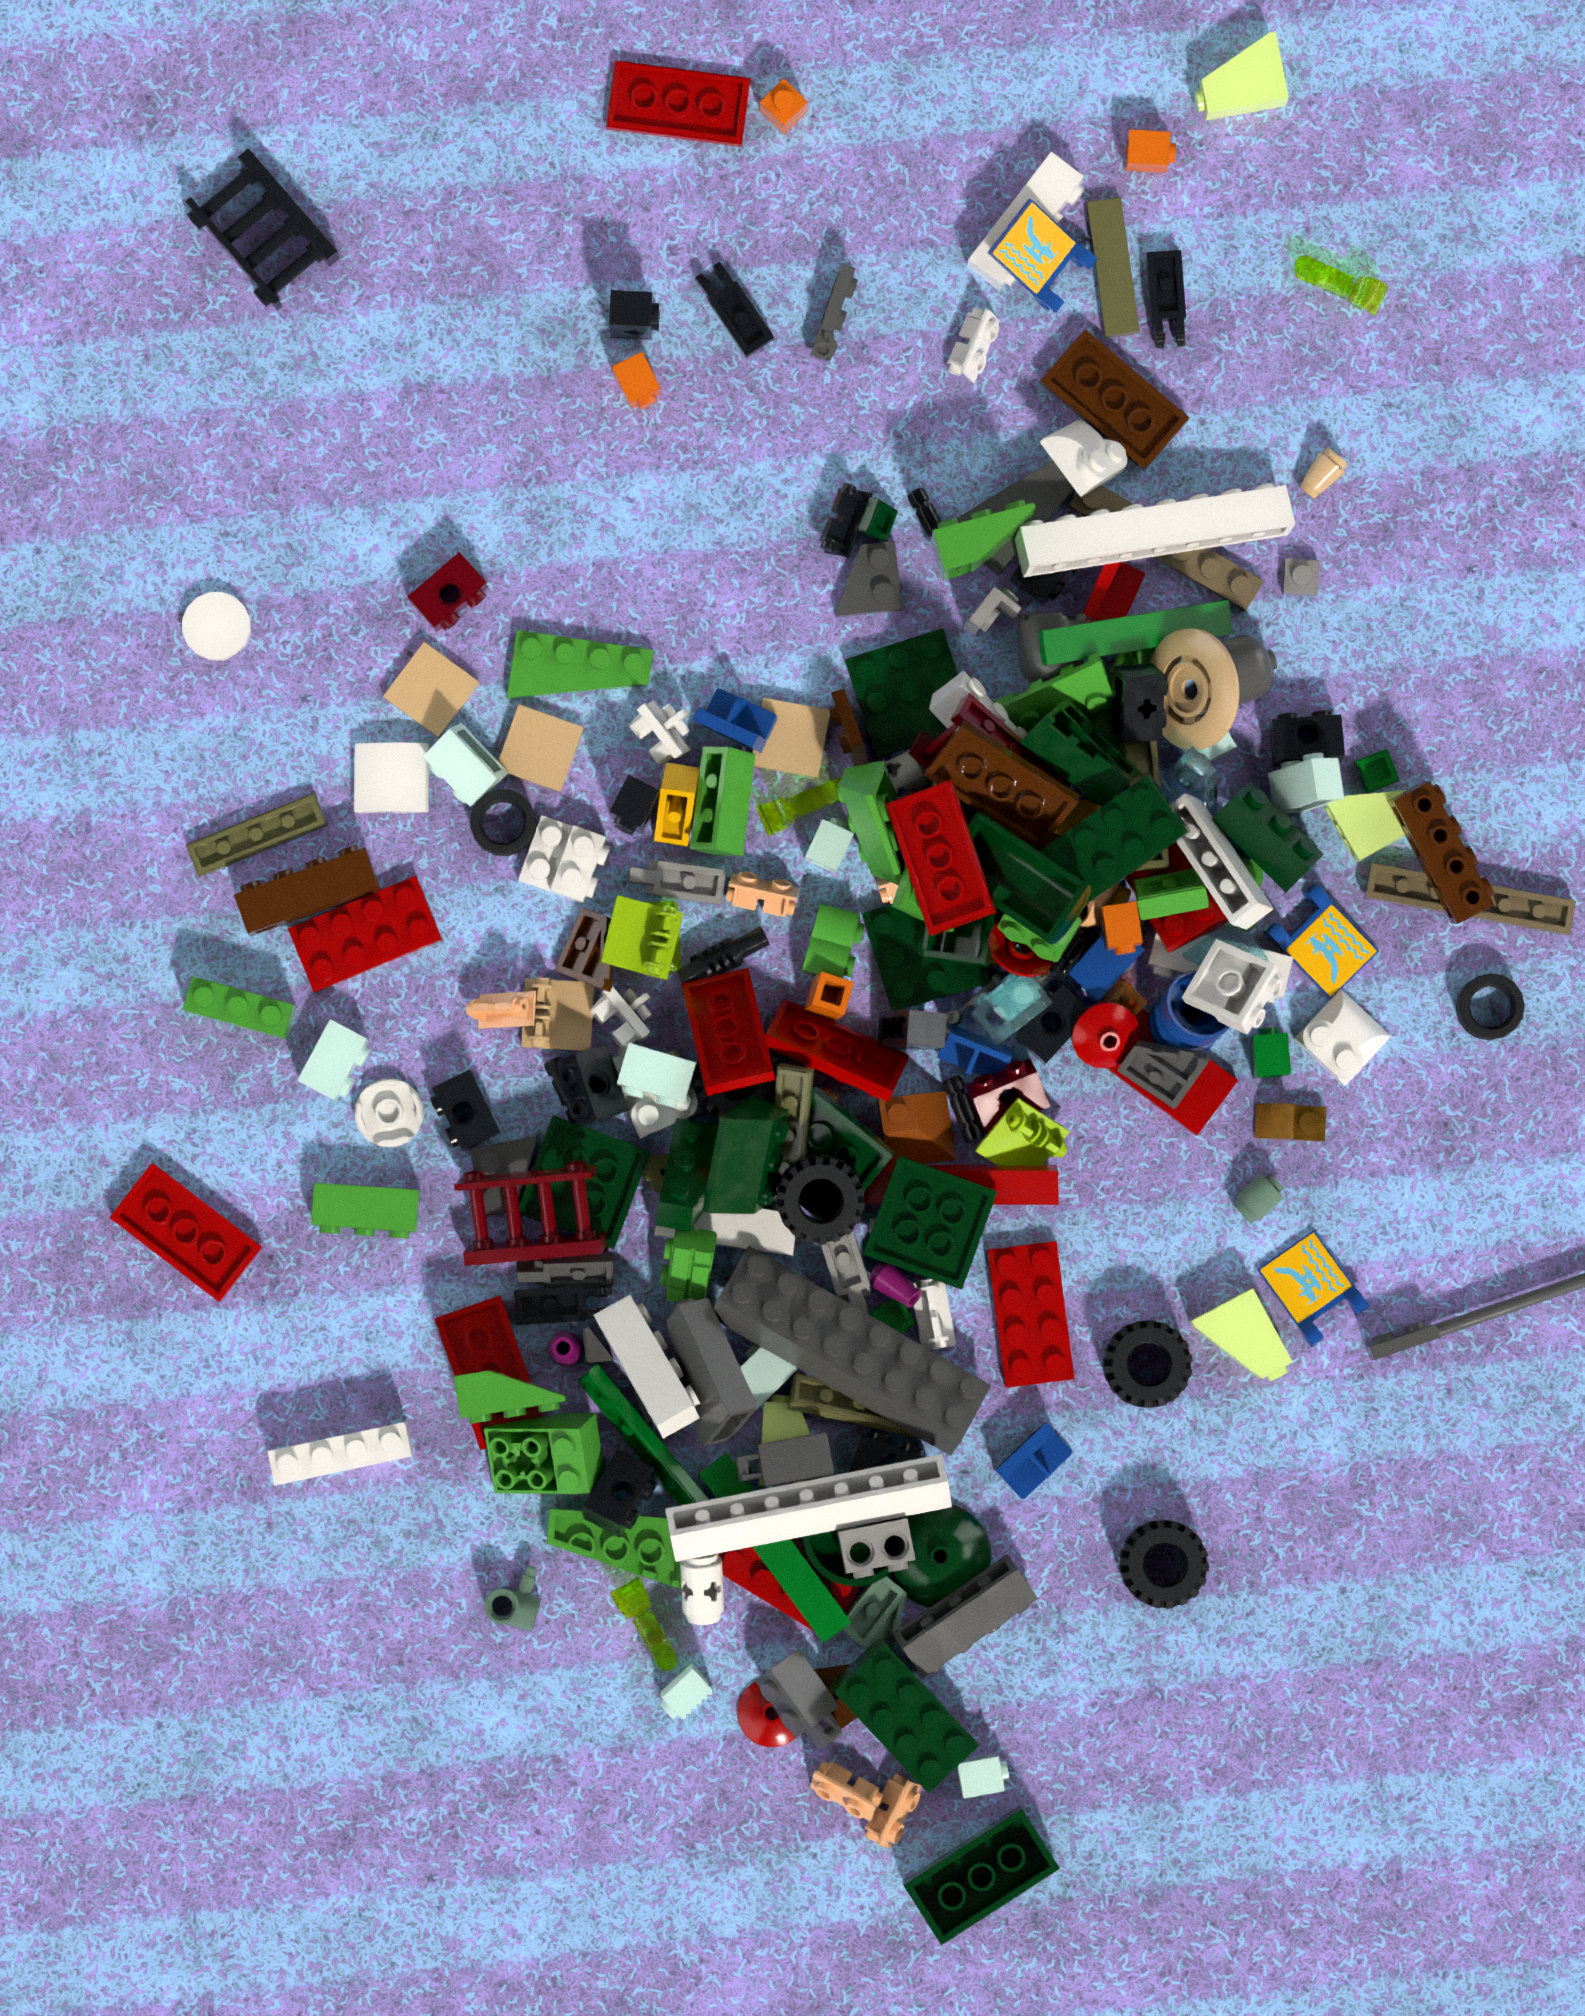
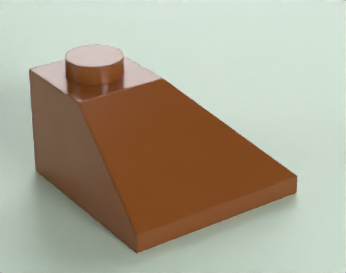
(918, 1127)

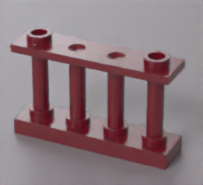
(976, 714)
(516, 1245)

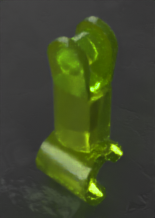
(1364, 294)
(780, 813)
(634, 1602)

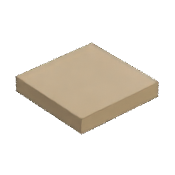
(431, 689)
(796, 739)
(540, 748)

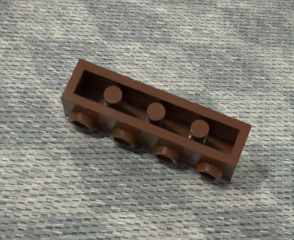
(1441, 851)
(306, 891)

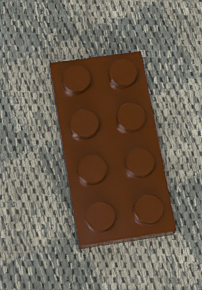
(1114, 399)
(1002, 785)

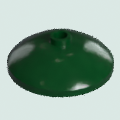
(966, 1551)
(826, 1556)

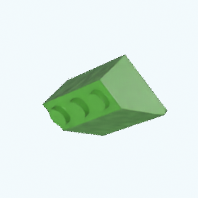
(865, 793)

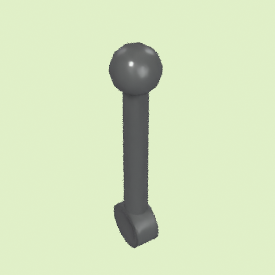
(955, 1017)

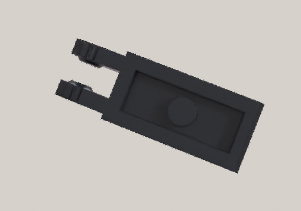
(1166, 294)
(736, 312)
(555, 1304)

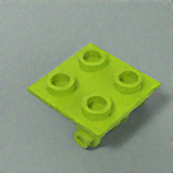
(642, 937)
(1023, 1138)

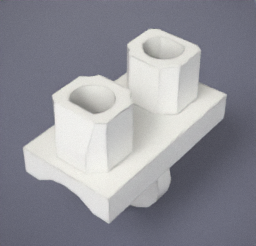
(667, 726)
(613, 1004)

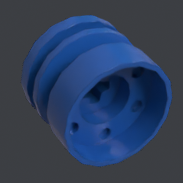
(1180, 1024)

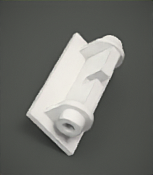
(980, 329)
(934, 1315)

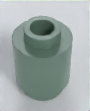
(1258, 1197)

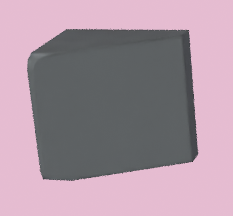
(594, 1348)

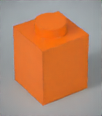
(783, 106)
(1149, 151)
(637, 381)
(1121, 927)
(828, 996)

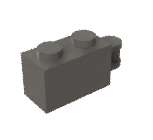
(789, 1460)
(801, 1699)

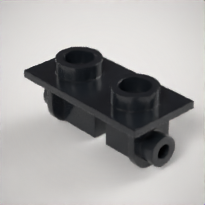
(841, 533)

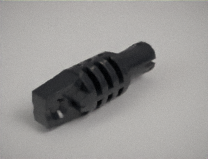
(723, 956)

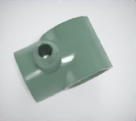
(524, 1605)

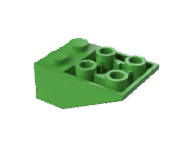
(969, 544)
(494, 1392)
(546, 1454)

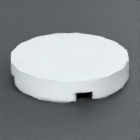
(216, 626)
(397, 1121)

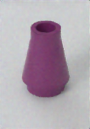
(894, 1283)
(575, 1348)

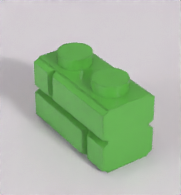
(690, 1264)

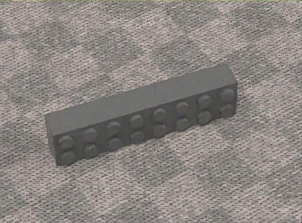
(850, 1351)

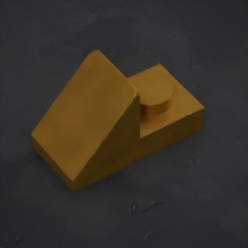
(1290, 1122)

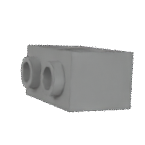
(875, 1537)

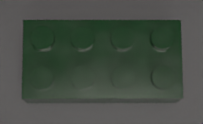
(1119, 837)
(904, 1715)
(980, 1875)

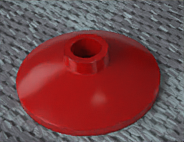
(1021, 964)
(1095, 1025)
(754, 1722)

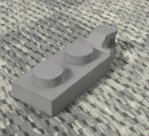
(681, 881)
(848, 1271)

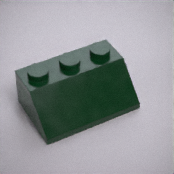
(1267, 836)
(746, 1158)

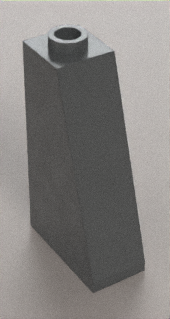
(1044, 487)
(710, 1371)

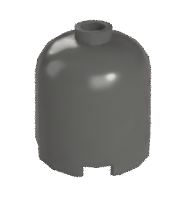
(1029, 648)
(1253, 666)

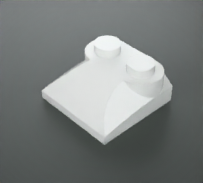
(1085, 456)
(1342, 1037)
(653, 1117)

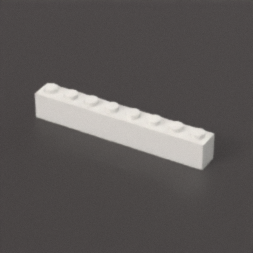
(1154, 530)
(808, 1507)

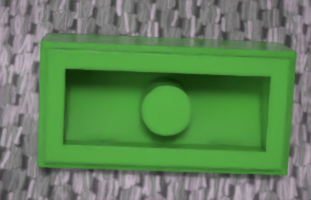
(1170, 894)

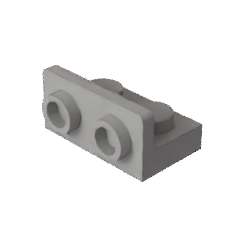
(995, 603)

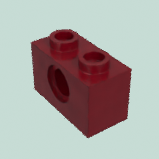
(456, 574)
(987, 1089)

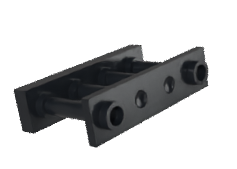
(273, 198)

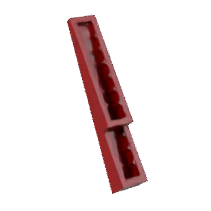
(1013, 1183)

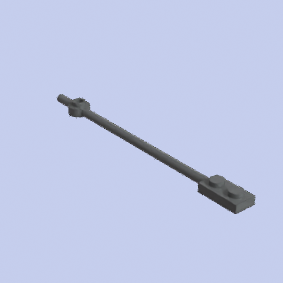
(1421, 1333)

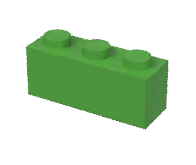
(722, 801)
(239, 1008)
(365, 1209)

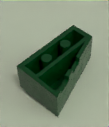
(1080, 753)
(686, 1174)

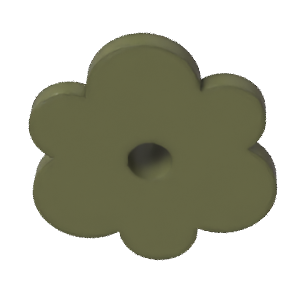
(655, 1164)

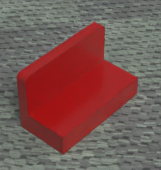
(1113, 592)

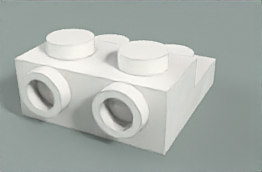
(564, 860)
(1233, 986)

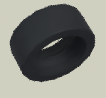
(503, 796)
(1515, 998)

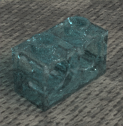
(1015, 1013)

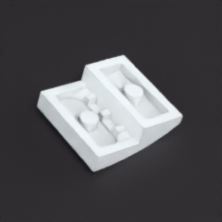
(391, 778)

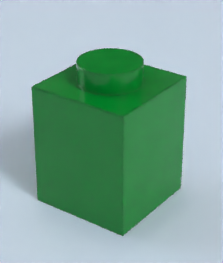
(1270, 1053)

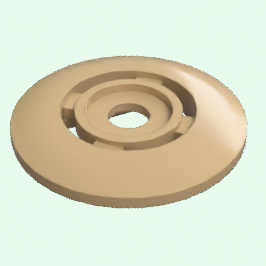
(1217, 683)

